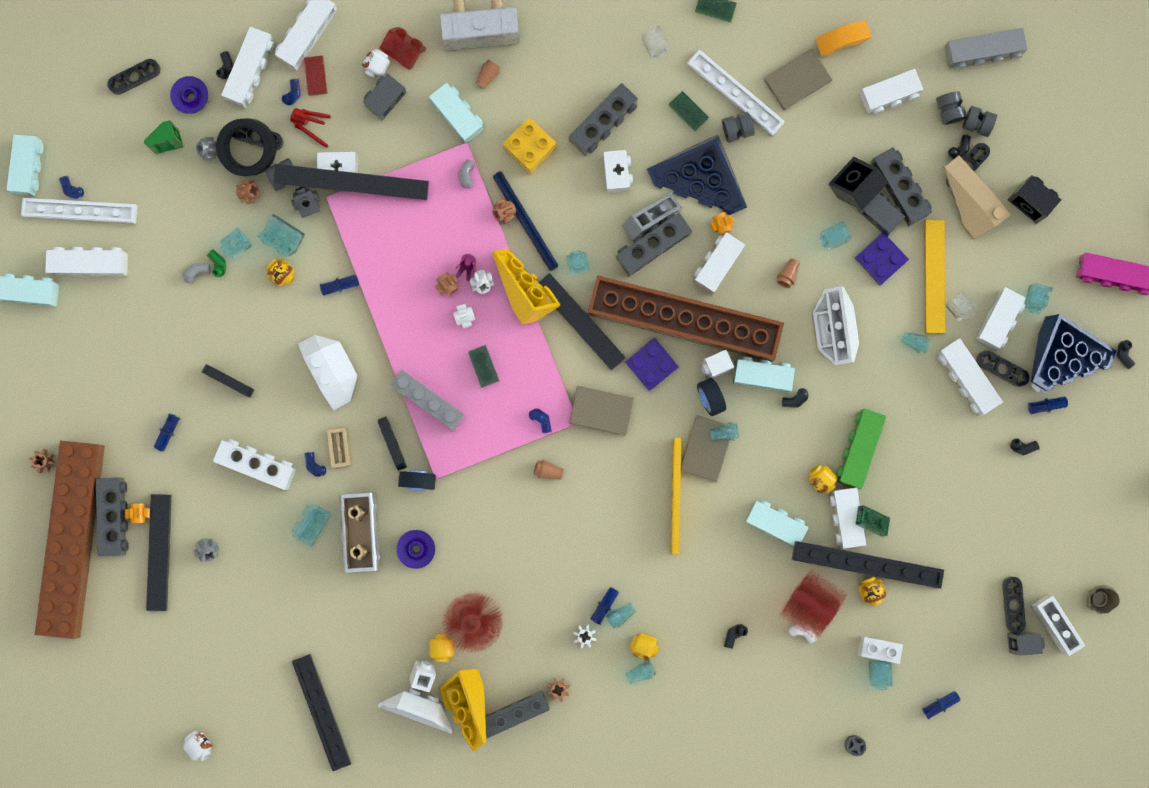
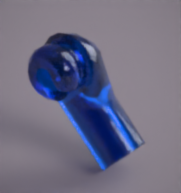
(294, 94)
(69, 190)
(541, 417)
(313, 467)

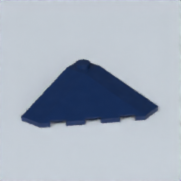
(701, 174)
(1066, 353)

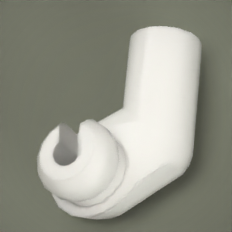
(794, 632)

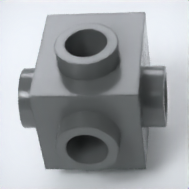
(308, 207)

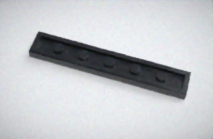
(584, 324)
(158, 552)
(321, 712)

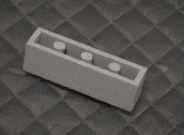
(985, 48)
(427, 400)

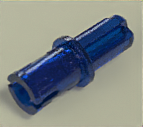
(339, 285)
(1047, 405)
(166, 432)
(604, 606)
(941, 705)

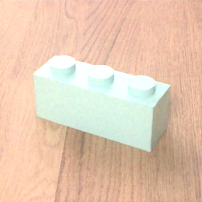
(456, 112)
(24, 165)
(28, 291)
(764, 374)
(776, 523)

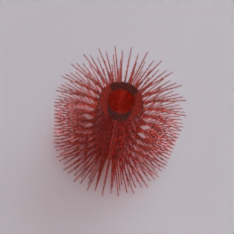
(813, 604)
(484, 622)

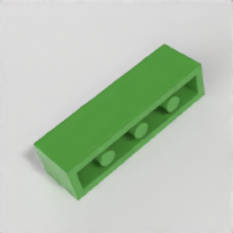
(861, 448)

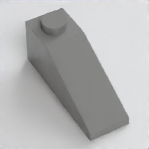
(651, 215)

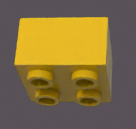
(529, 145)

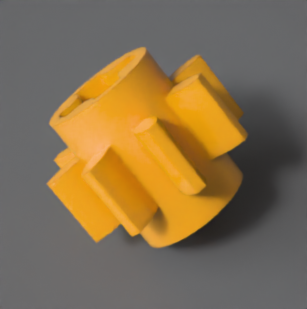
(722, 223)
(137, 513)

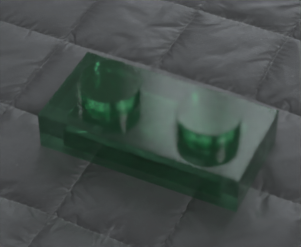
(717, 8)
(688, 111)
(483, 366)
(872, 521)

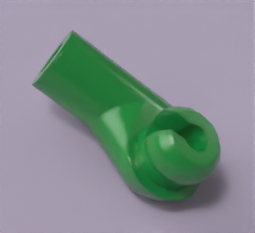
(219, 263)

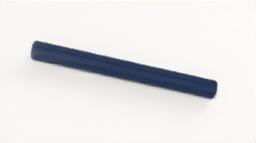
(526, 221)

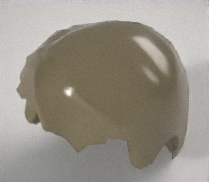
(1102, 599)

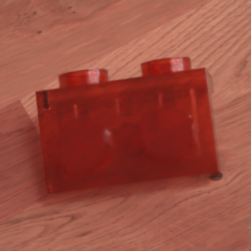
(402, 47)

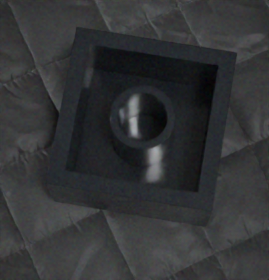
(857, 183)
(1034, 199)

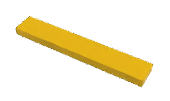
(934, 276)
(675, 496)

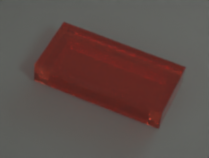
(315, 75)

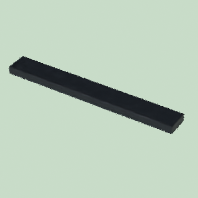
(350, 181)
(867, 564)

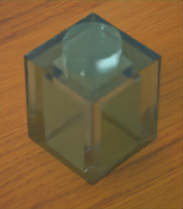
(835, 236)
(880, 674)

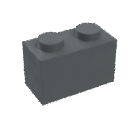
(384, 96)
(882, 214)
(1025, 643)

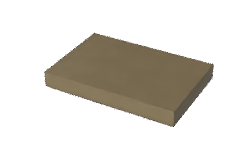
(797, 79)
(601, 410)
(702, 454)

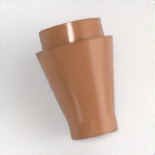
(487, 74)
(788, 274)
(547, 470)

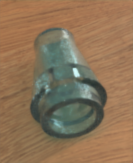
(915, 341)
(725, 432)
(620, 615)
(641, 672)

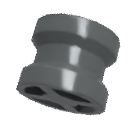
(857, 748)

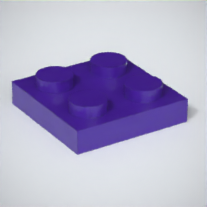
(881, 258)
(651, 364)

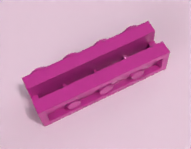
(1114, 272)

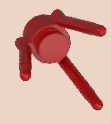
(302, 117)

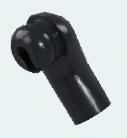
(227, 66)
(962, 149)
(1123, 353)
(799, 399)
(1022, 448)
(734, 633)

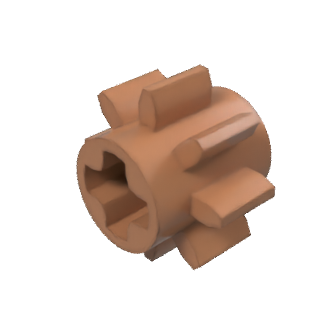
(247, 191)
(504, 211)
(447, 284)
(46, 463)
(555, 694)

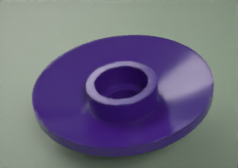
(183, 88)
(408, 556)

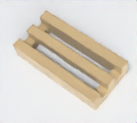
(331, 448)

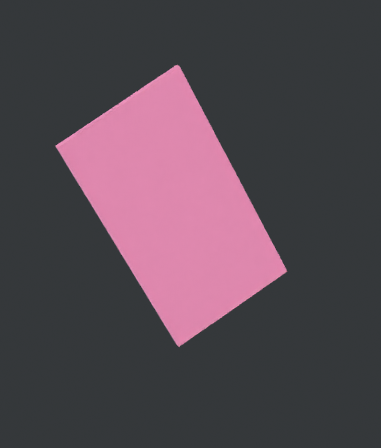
(397, 256)

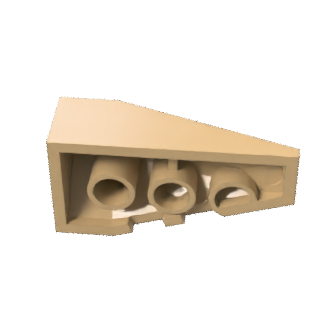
(976, 203)

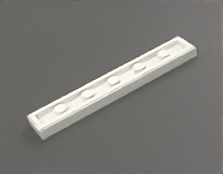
(735, 92)
(79, 210)

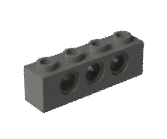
(621, 96)
(900, 197)
(632, 265)
(104, 507)
(516, 713)

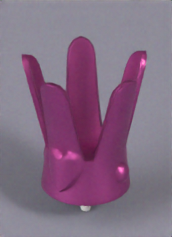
(467, 263)

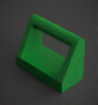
(164, 138)

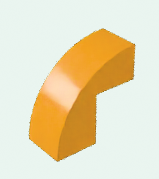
(844, 36)

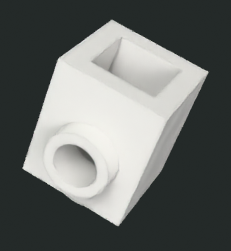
(422, 676)

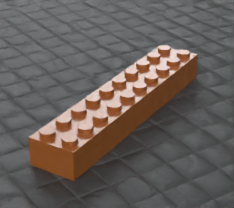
(685, 318)
(69, 540)

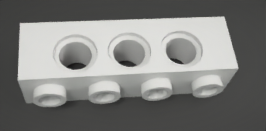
(225, 457)

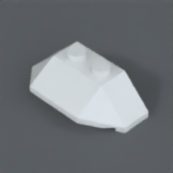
(836, 326)
(330, 369)
(419, 708)

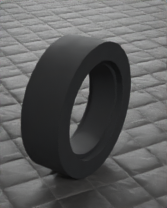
(224, 153)

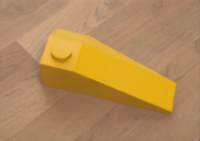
(527, 297)
(465, 698)

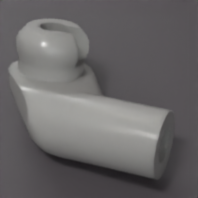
(463, 174)
(193, 270)

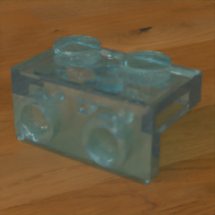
(281, 236)
(311, 524)

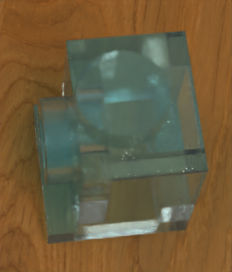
(241, 245)
(577, 262)
(1037, 297)

